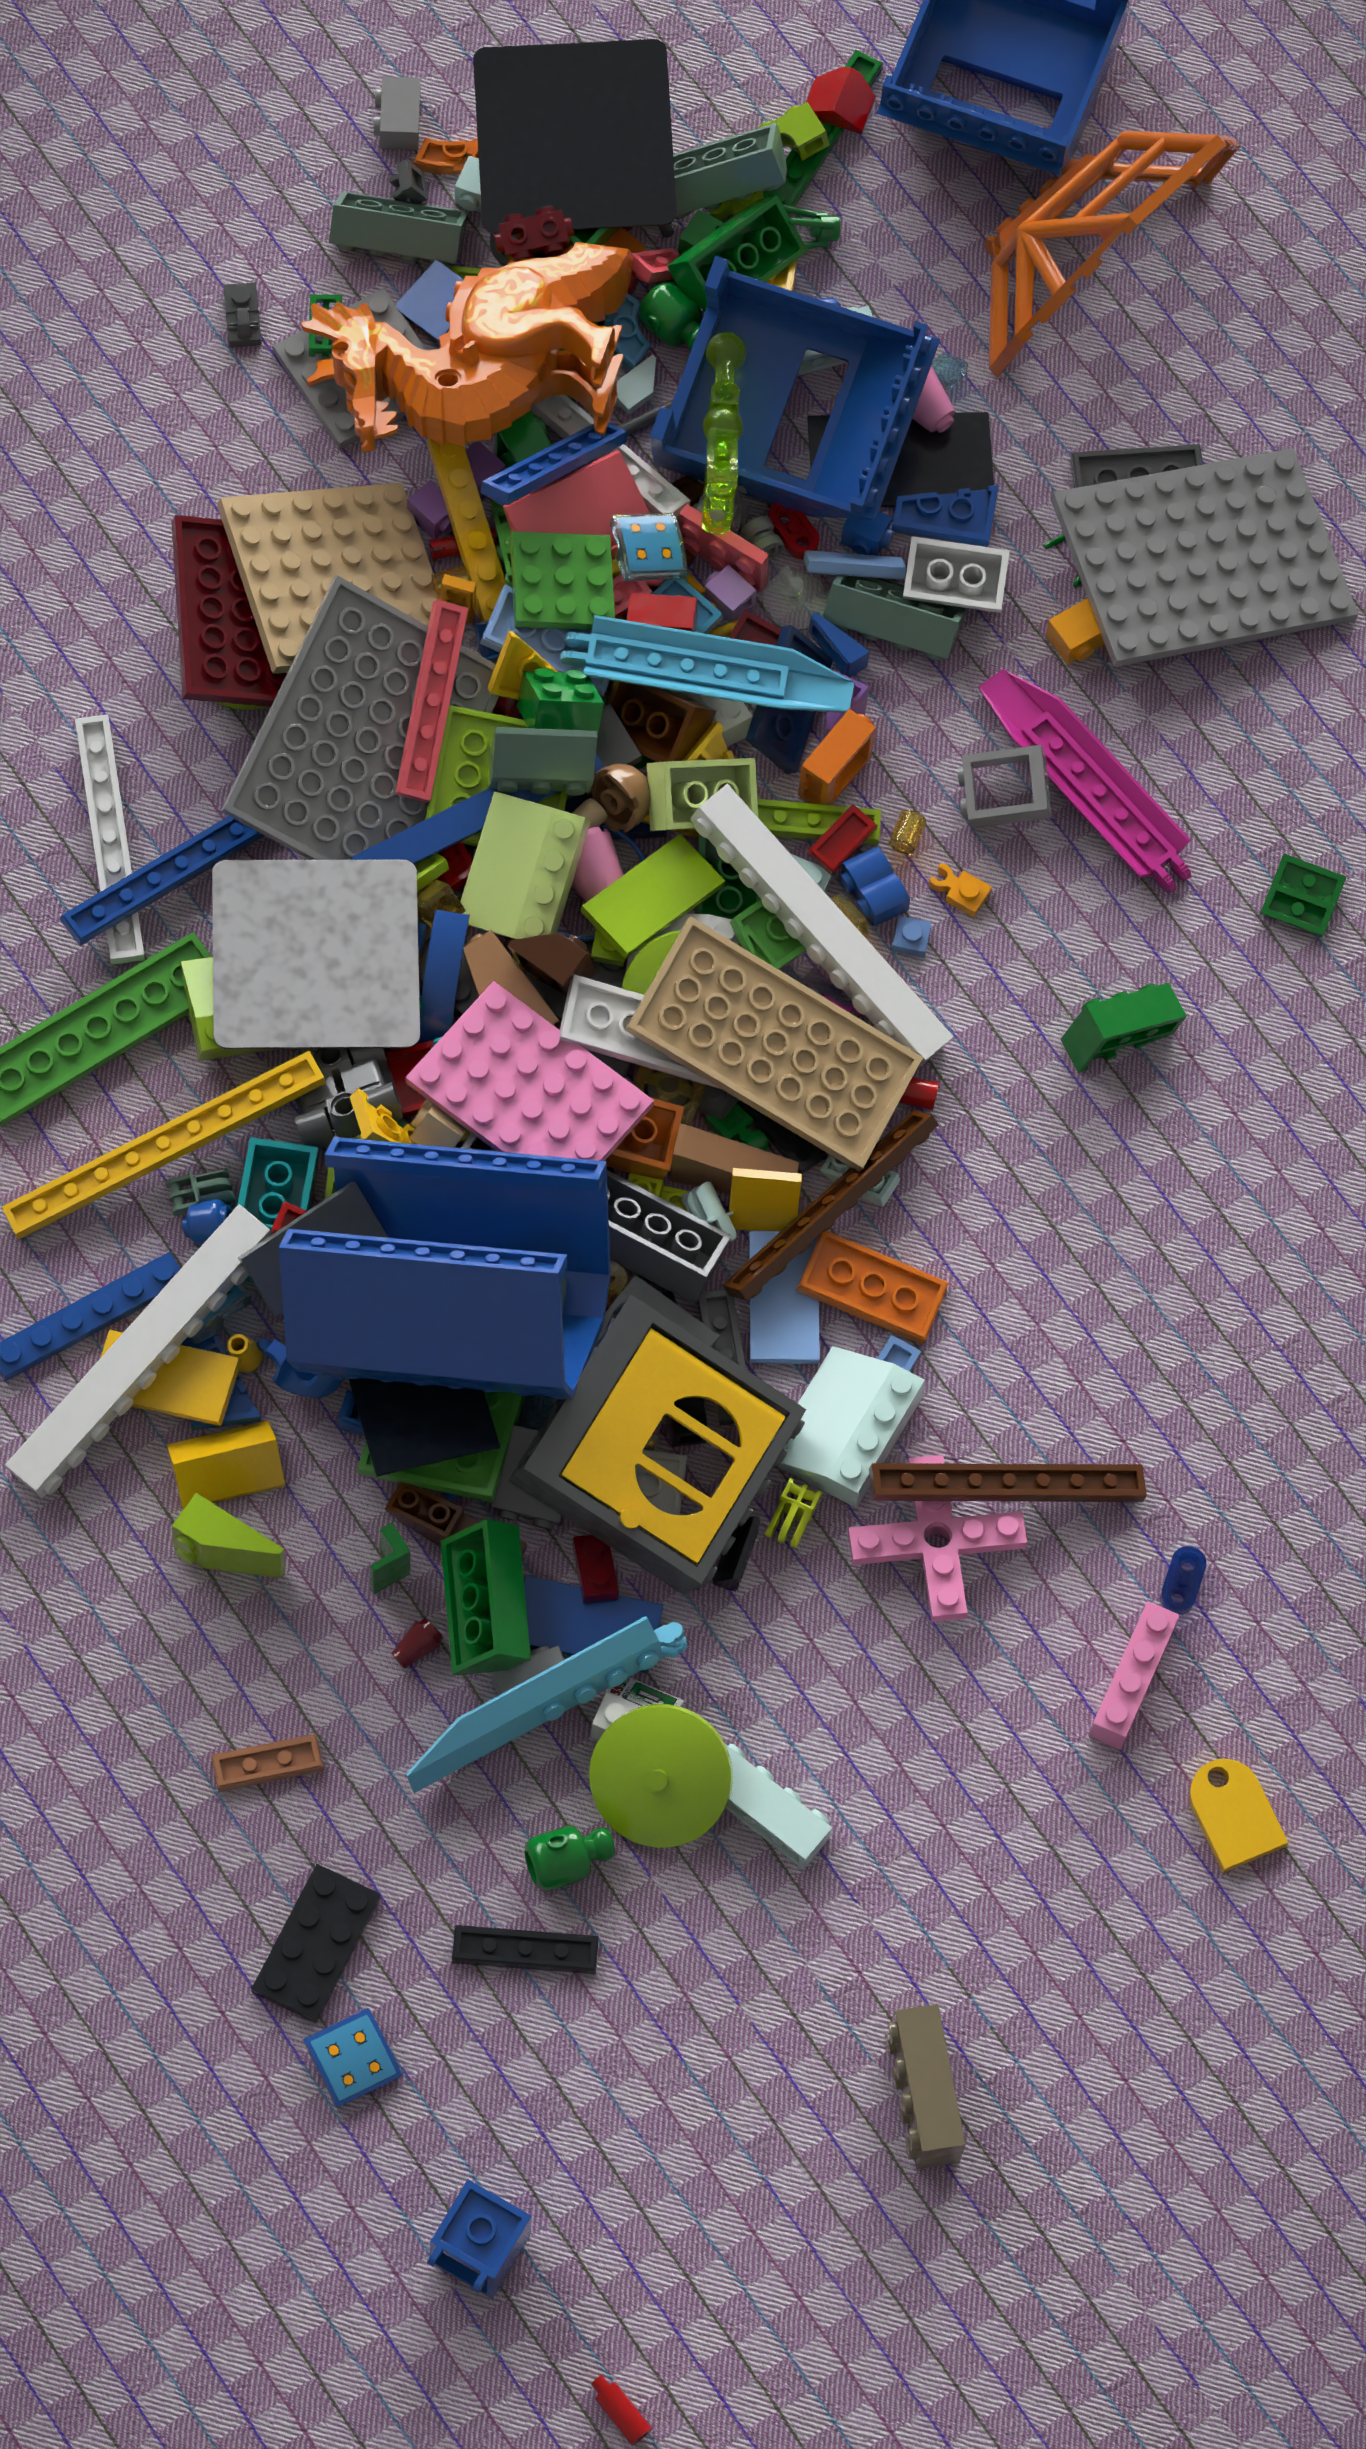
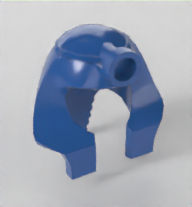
(297, 1382)

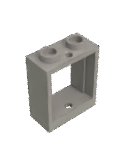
(1009, 814)

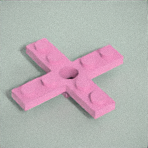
(942, 1564)

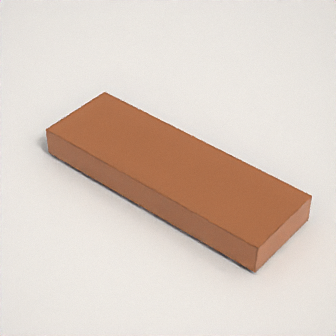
(267, 1763)

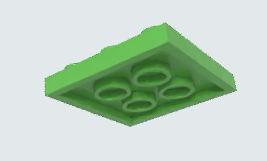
(561, 579)

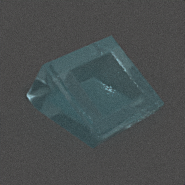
(949, 370)

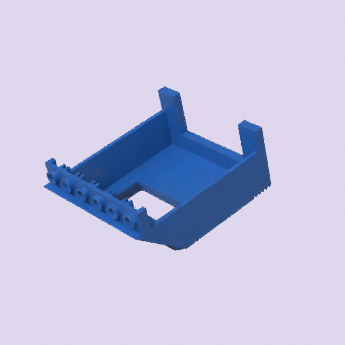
(1032, 44)
(778, 328)

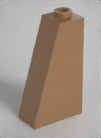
(491, 962)
(711, 1158)

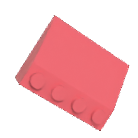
(580, 501)

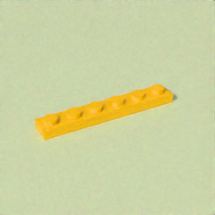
(468, 523)

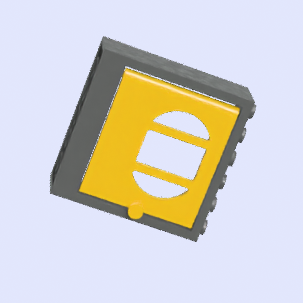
(663, 1370)

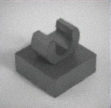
(411, 183)

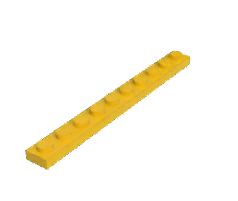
(163, 1145)

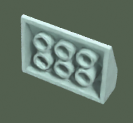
(850, 1422)

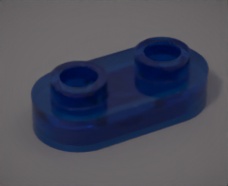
(1181, 1581)

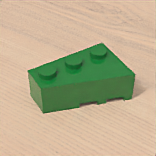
(1122, 1021)

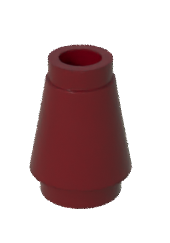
(417, 1643)

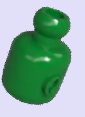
(671, 315)
(565, 1855)

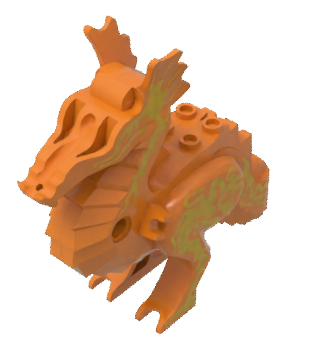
(496, 354)

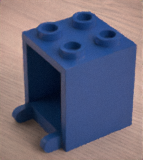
(480, 2239)

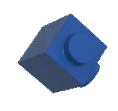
(867, 536)

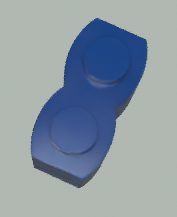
(875, 886)

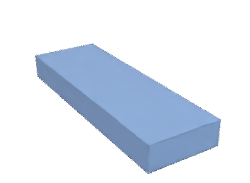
(854, 565)

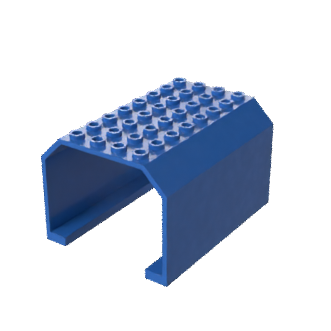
(466, 1272)

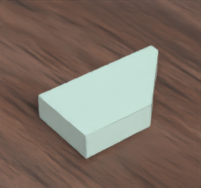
(636, 386)

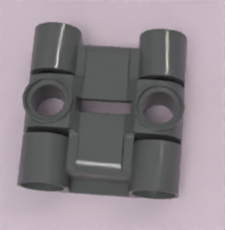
(331, 1114)

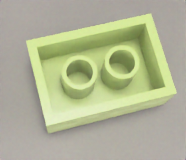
(683, 786)

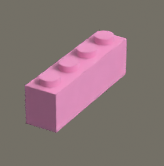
(1134, 1675)

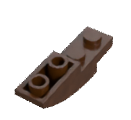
(430, 1514)

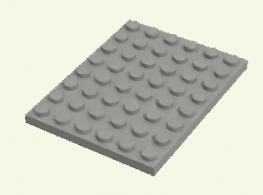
(1203, 557)
(339, 728)

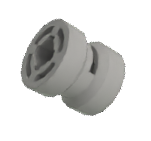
(761, 534)

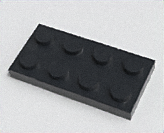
(316, 1943)

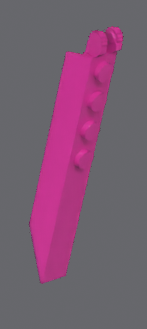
(1090, 777)

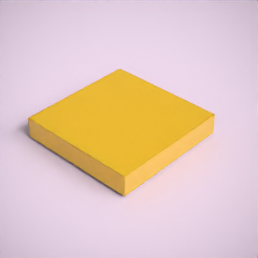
(763, 1199)

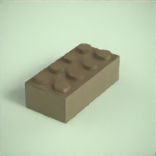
(926, 2086)

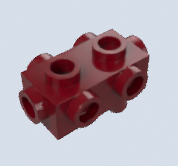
(543, 234)

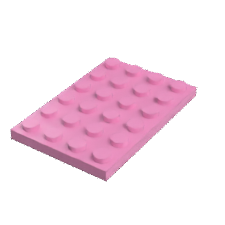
(523, 1087)

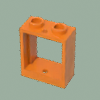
(837, 759)

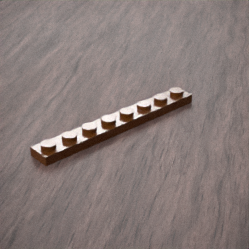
(829, 1206)
(1007, 1482)

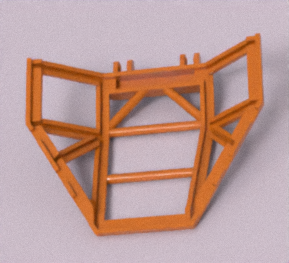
(1039, 220)

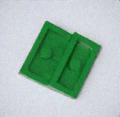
(1303, 895)

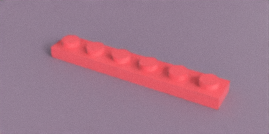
(431, 701)

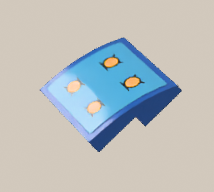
(352, 2057)

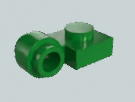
(736, 1127)

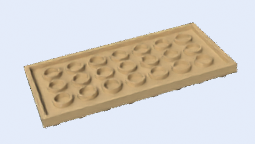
(774, 1044)

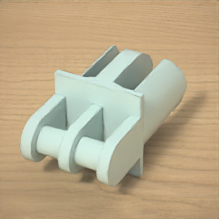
(706, 1205)

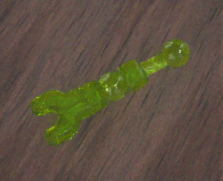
(722, 430)

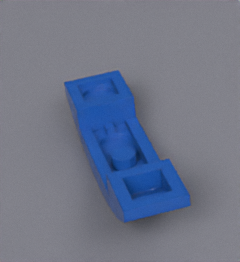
(442, 974)

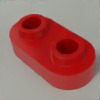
(795, 531)

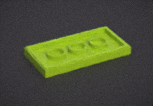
(652, 896)

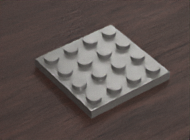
(327, 397)

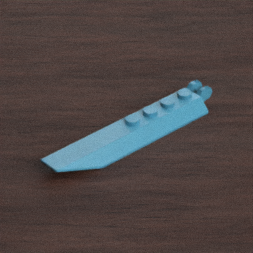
(707, 666)
(547, 1697)

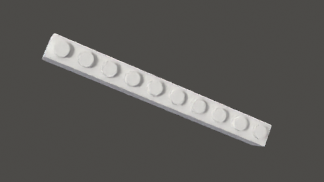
(818, 924)
(137, 1355)

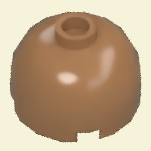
(622, 794)

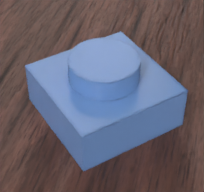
(911, 936)
(900, 1353)

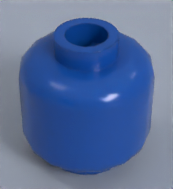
(204, 1219)

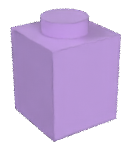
(730, 593)

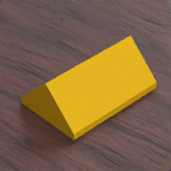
(227, 1463)

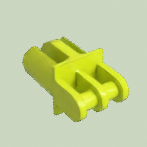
(795, 1510)

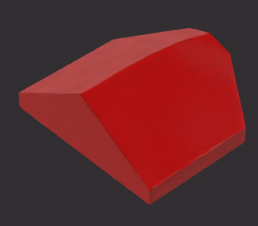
(842, 99)

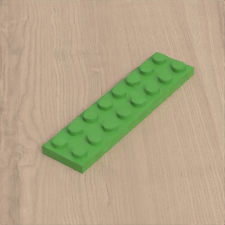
(95, 1029)

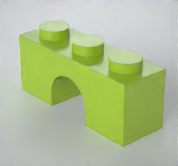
(801, 130)

